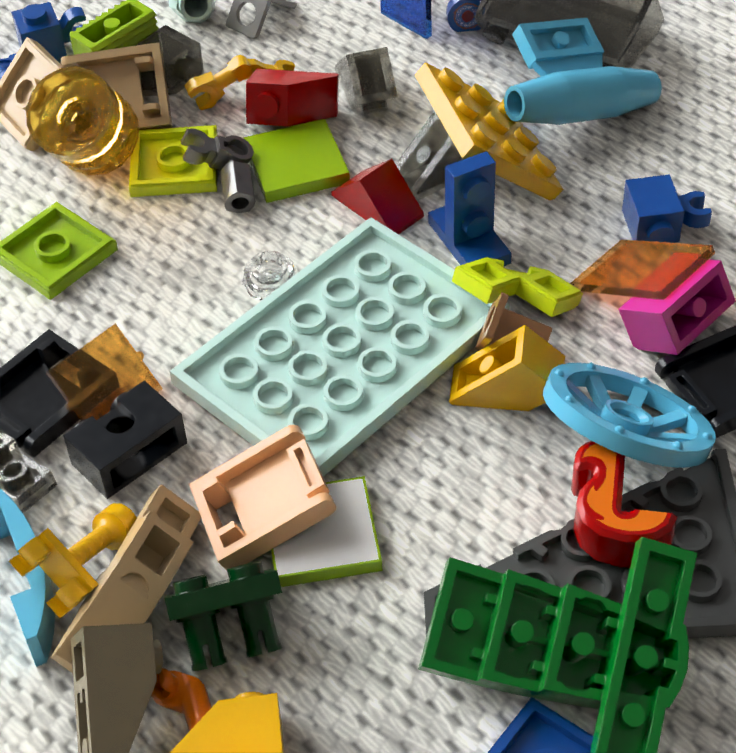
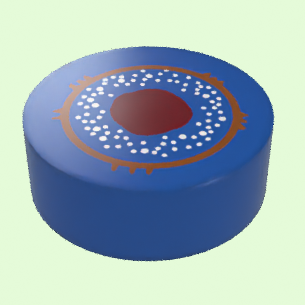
(461, 15)

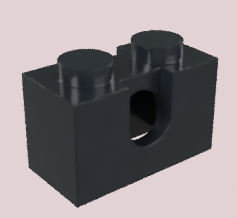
(135, 423)

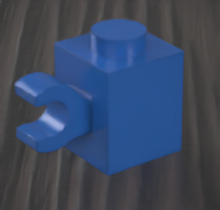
(42, 25)
(657, 212)

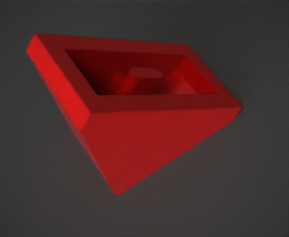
(382, 195)

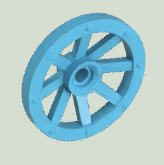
(623, 424)

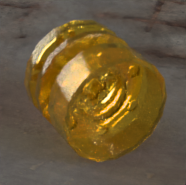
(64, 110)

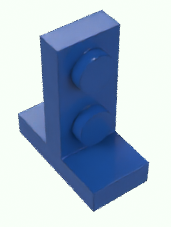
(468, 212)

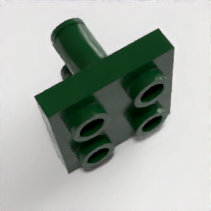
(198, 602)

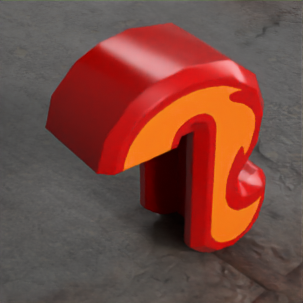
(599, 522)

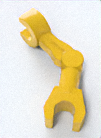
(238, 69)

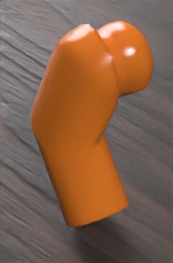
(182, 694)

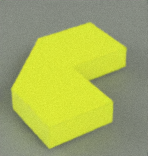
(539, 287)

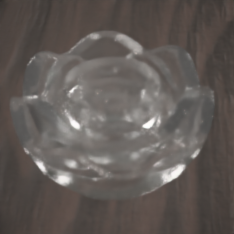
(266, 273)

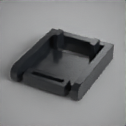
(706, 378)
(29, 401)

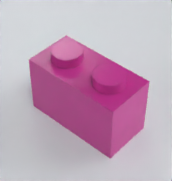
(683, 315)

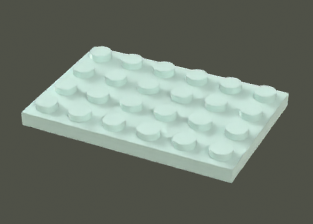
(337, 345)

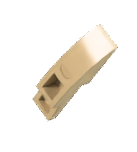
(138, 570)

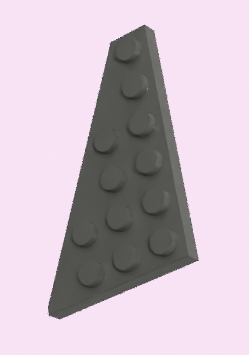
(705, 524)

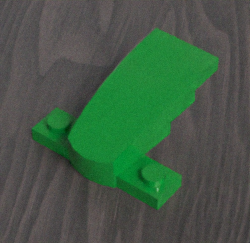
(571, 642)

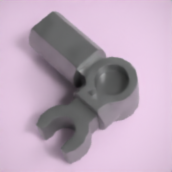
(230, 158)

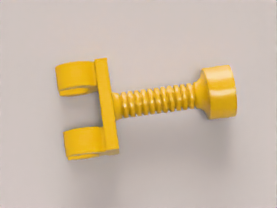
(65, 564)

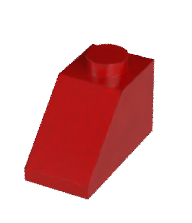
(290, 97)

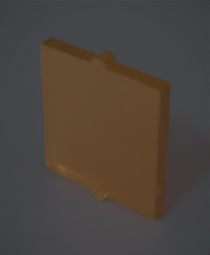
(100, 373)

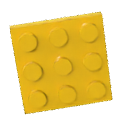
(481, 124)

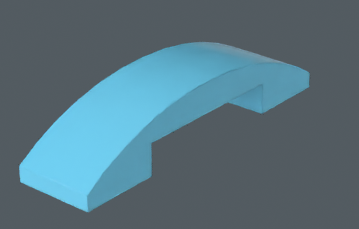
(30, 605)

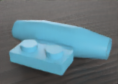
(573, 77)

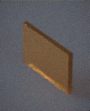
(643, 268)

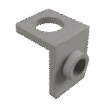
(261, 7)

